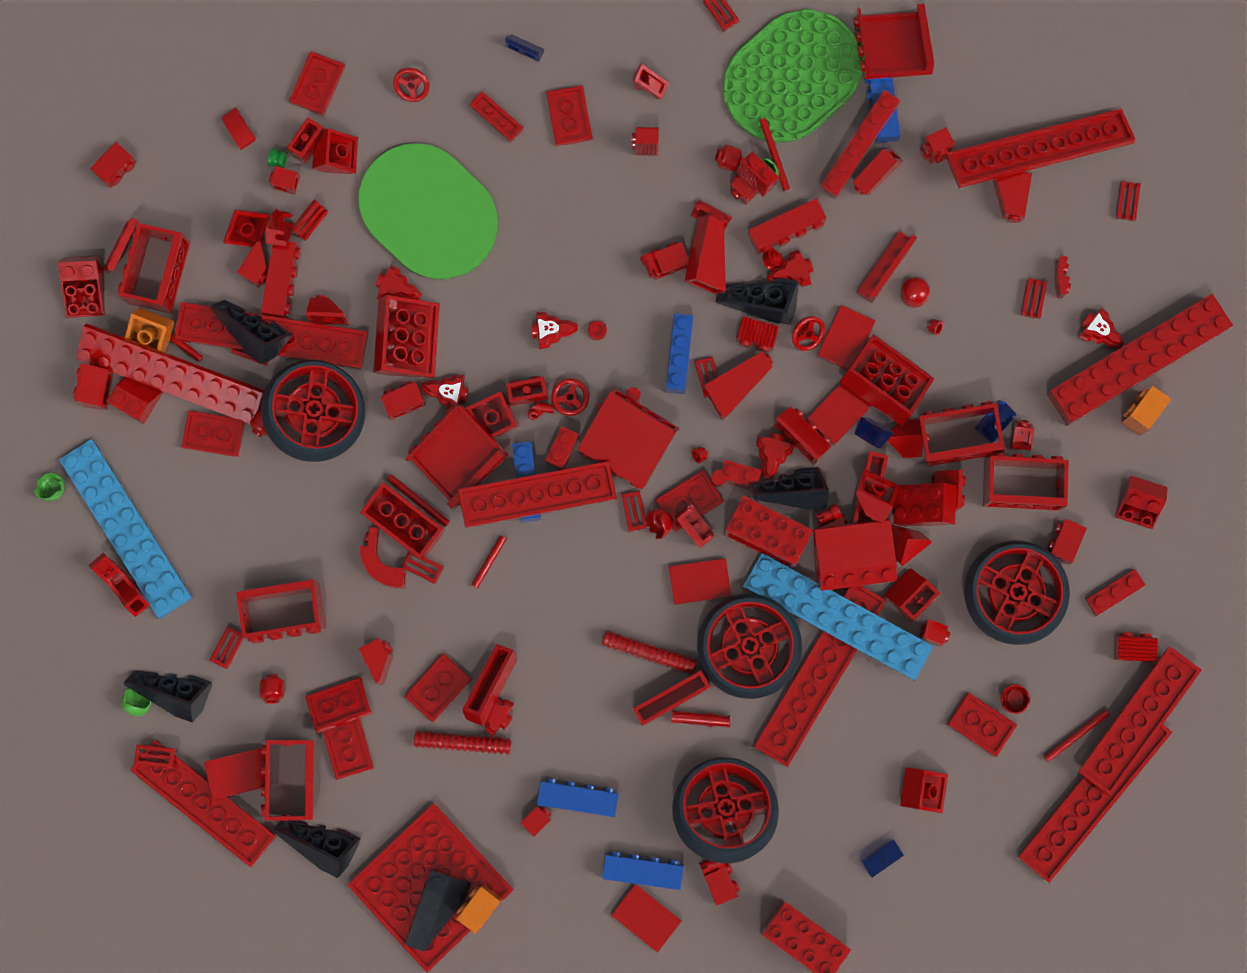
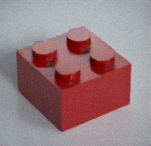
(494, 414)

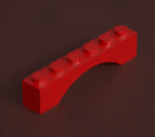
(860, 144)

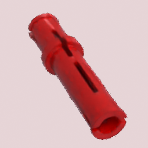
(701, 719)

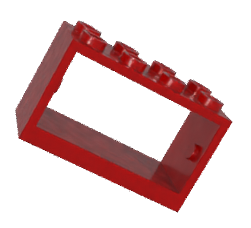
(172, 272)
(963, 453)
(1026, 502)
(768, 532)
(276, 591)
(309, 779)
(804, 940)

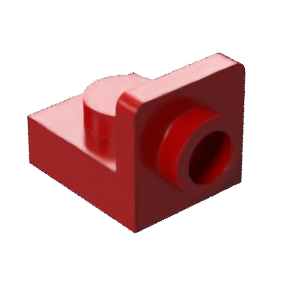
(1022, 435)

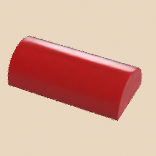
(402, 521)

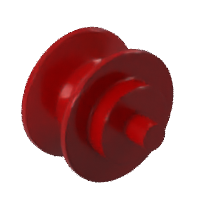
(772, 259)

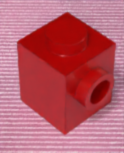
(742, 190)

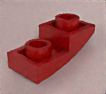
(238, 128)
(1061, 281)

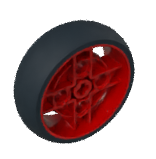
(278, 405)
(1000, 625)
(767, 652)
(690, 817)

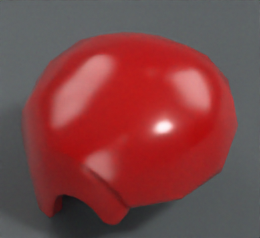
(915, 292)
(659, 522)
(1015, 699)

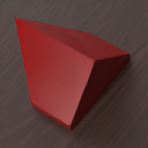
(908, 439)
(908, 543)

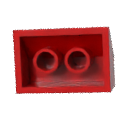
(802, 434)

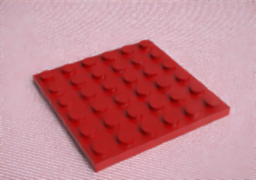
(399, 874)

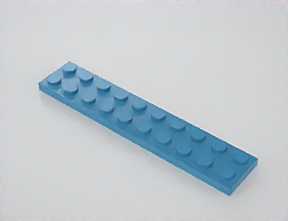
(125, 529)
(839, 617)

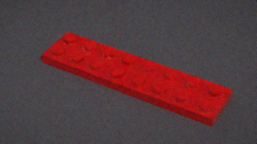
(536, 494)
(1139, 721)
(192, 796)

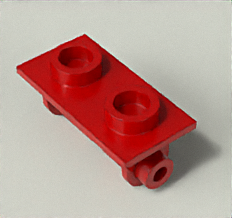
(702, 209)

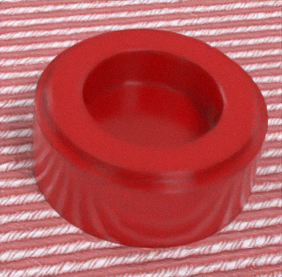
(597, 330)

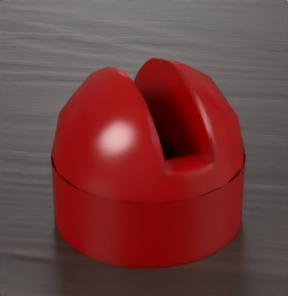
(935, 327)
(699, 454)

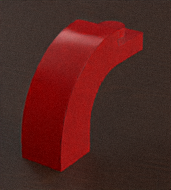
(385, 575)
(120, 583)

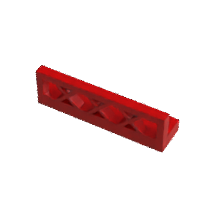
(886, 266)

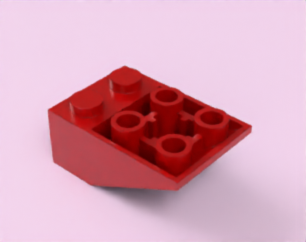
(82, 286)

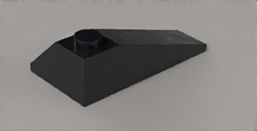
(767, 300)
(254, 335)
(802, 489)
(176, 695)
(323, 847)
(438, 904)

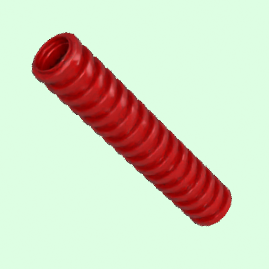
(649, 652)
(462, 742)

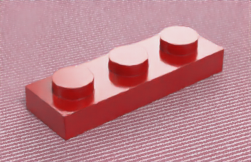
(496, 116)
(1115, 592)

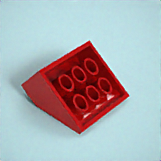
(406, 337)
(887, 380)
(854, 555)

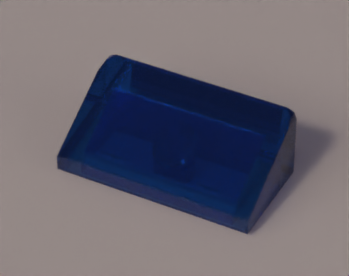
(524, 47)
(986, 425)
(873, 432)
(882, 858)

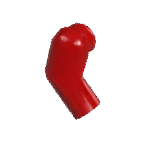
(540, 408)

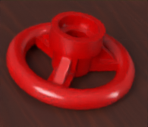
(416, 78)
(804, 330)
(556, 400)

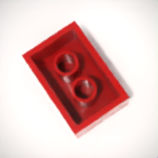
(925, 505)

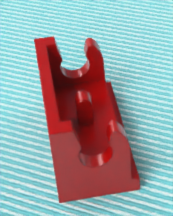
(278, 230)
(694, 525)

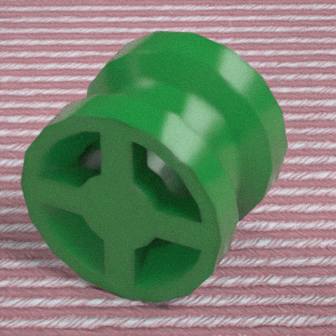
(277, 158)

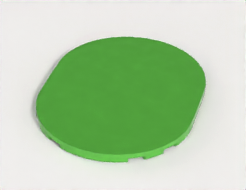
(793, 75)
(428, 211)

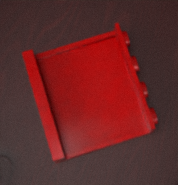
(894, 44)
(628, 438)
(457, 453)

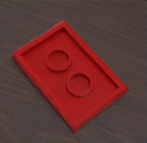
(317, 83)
(569, 115)
(120, 245)
(846, 337)
(839, 413)
(213, 434)
(695, 490)
(700, 581)
(438, 687)
(338, 705)
(982, 724)
(348, 749)
(235, 774)
(646, 918)

